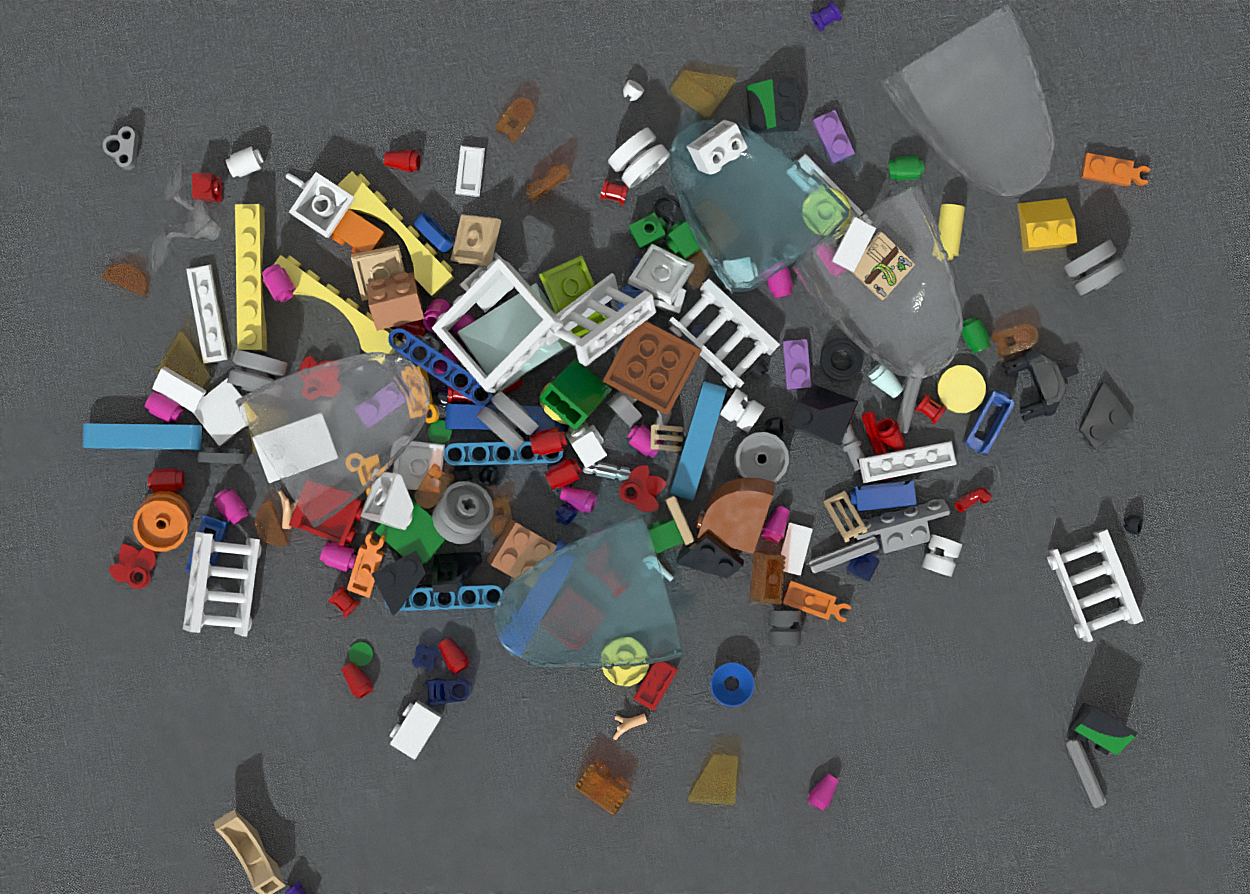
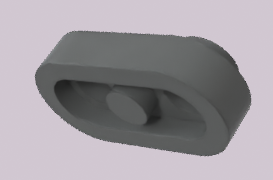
(211, 455)

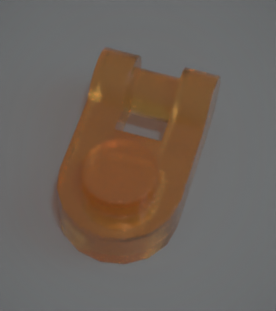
(522, 111)
(1023, 336)
(429, 495)
(498, 523)

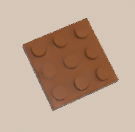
(652, 366)

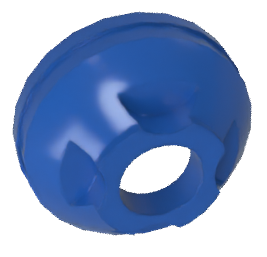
(735, 697)

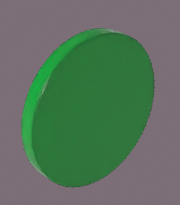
(438, 433)
(361, 653)

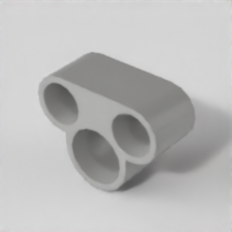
(128, 147)
(624, 409)

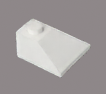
(322, 205)
(389, 502)

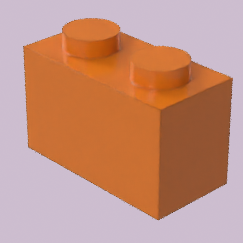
(357, 233)

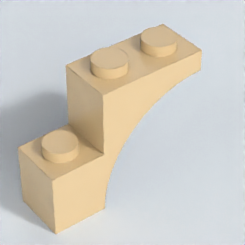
(248, 847)

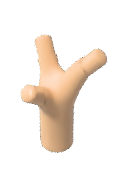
(287, 510)
(628, 723)

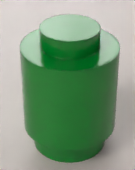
(905, 168)
(975, 334)

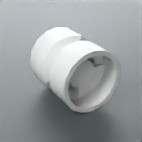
(742, 410)
(937, 563)

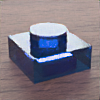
(863, 566)

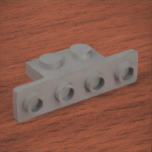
(905, 526)

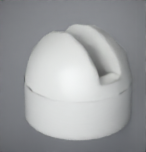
(633, 89)

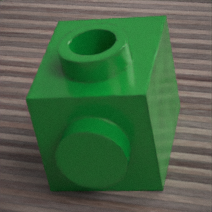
(648, 230)
(682, 240)
(665, 535)

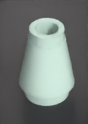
(885, 380)

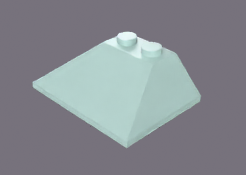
(502, 330)

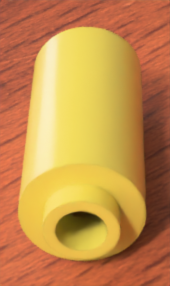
(950, 227)

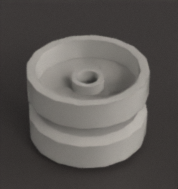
(1095, 267)
(257, 370)
(507, 420)
(757, 444)
(462, 512)

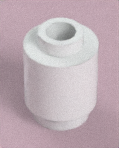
(244, 162)

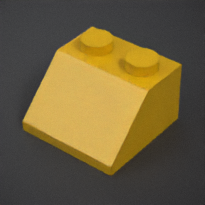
(1046, 224)

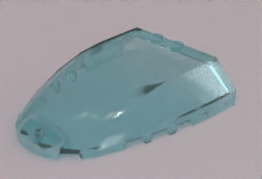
(754, 210)
(592, 604)

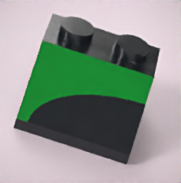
(773, 105)
(1101, 729)

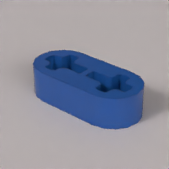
(433, 232)

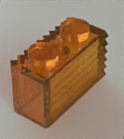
(767, 577)
(603, 788)

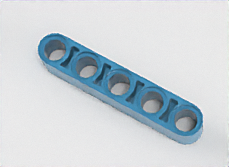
(142, 436)
(698, 441)
(492, 455)
(457, 601)

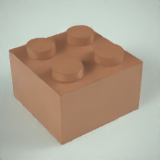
(394, 301)
(519, 549)

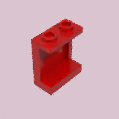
(337, 528)

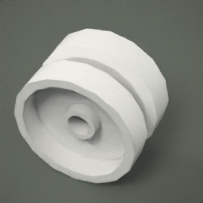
(638, 157)

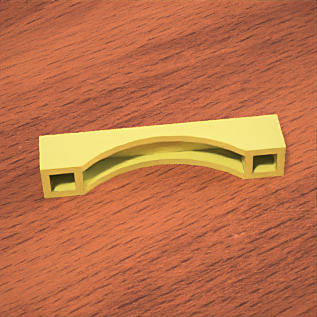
(427, 269)
(249, 284)
(308, 285)

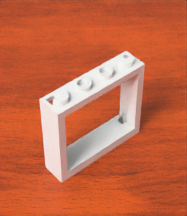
(523, 351)

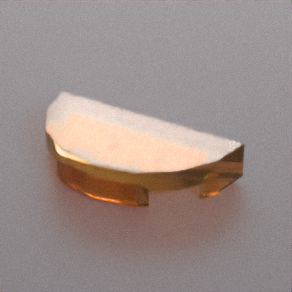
(128, 278)
(269, 526)

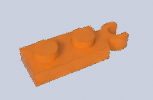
(1112, 170)
(366, 563)
(813, 601)

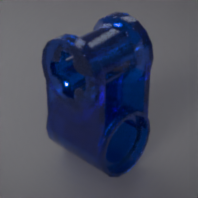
(443, 691)

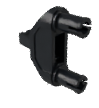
(1048, 380)

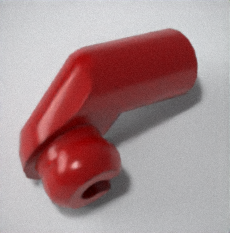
(969, 499)

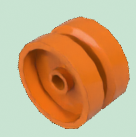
(151, 529)

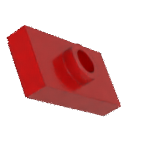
(655, 684)

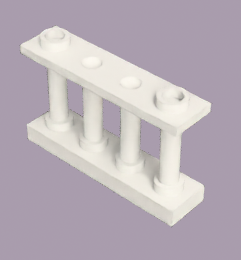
(745, 327)
(611, 330)
(1110, 566)
(202, 569)

